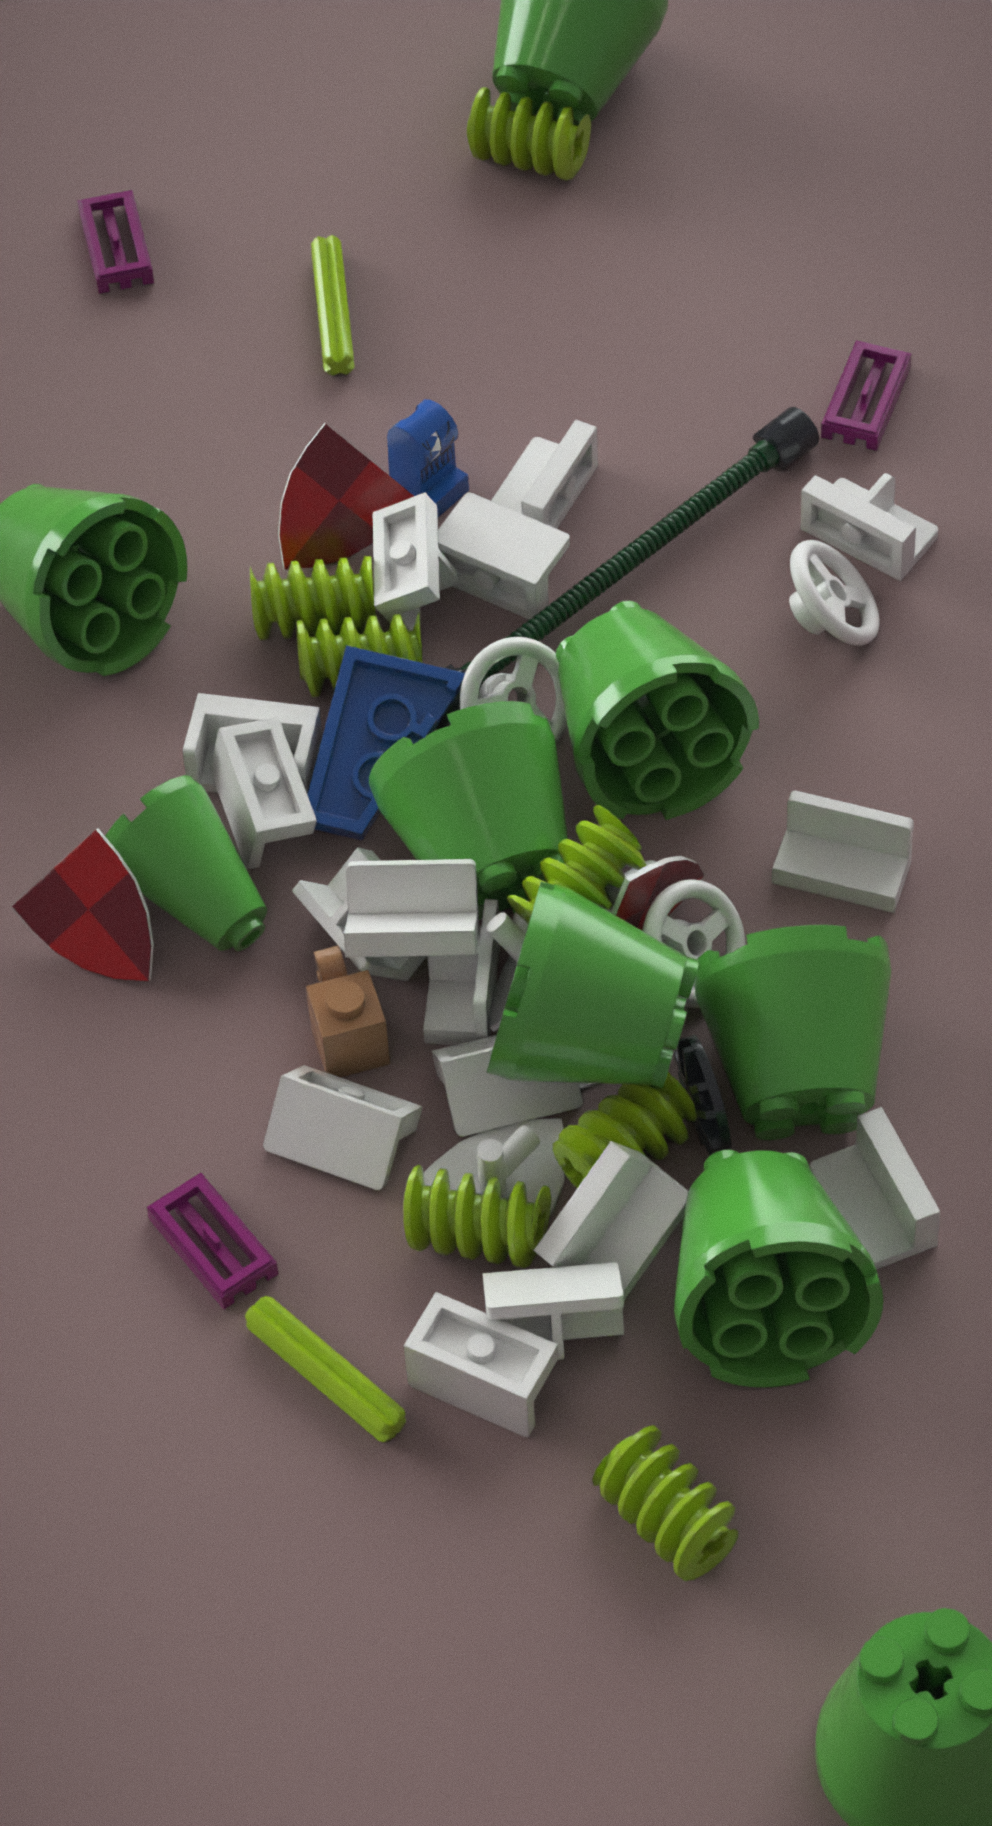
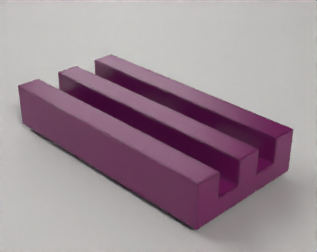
(121, 271)
(855, 426)
(240, 1277)

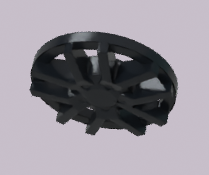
(701, 1085)

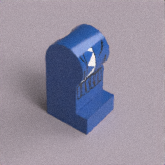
(424, 455)

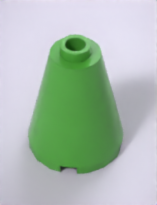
(191, 864)

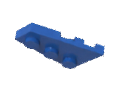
(371, 709)

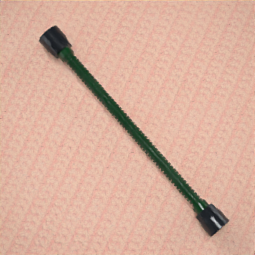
(776, 445)

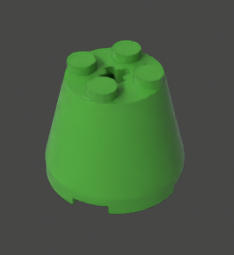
(571, 50)
(89, 574)
(651, 714)
(478, 794)
(591, 998)
(798, 1025)
(770, 1272)
(911, 1727)

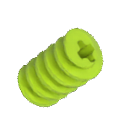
(526, 137)
(312, 597)
(323, 654)
(587, 866)
(632, 1119)
(474, 1220)
(664, 1504)

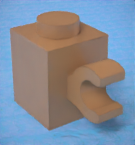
(346, 1017)

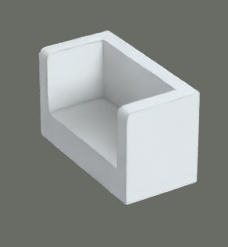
(212, 712)

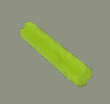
(332, 305)
(325, 1369)

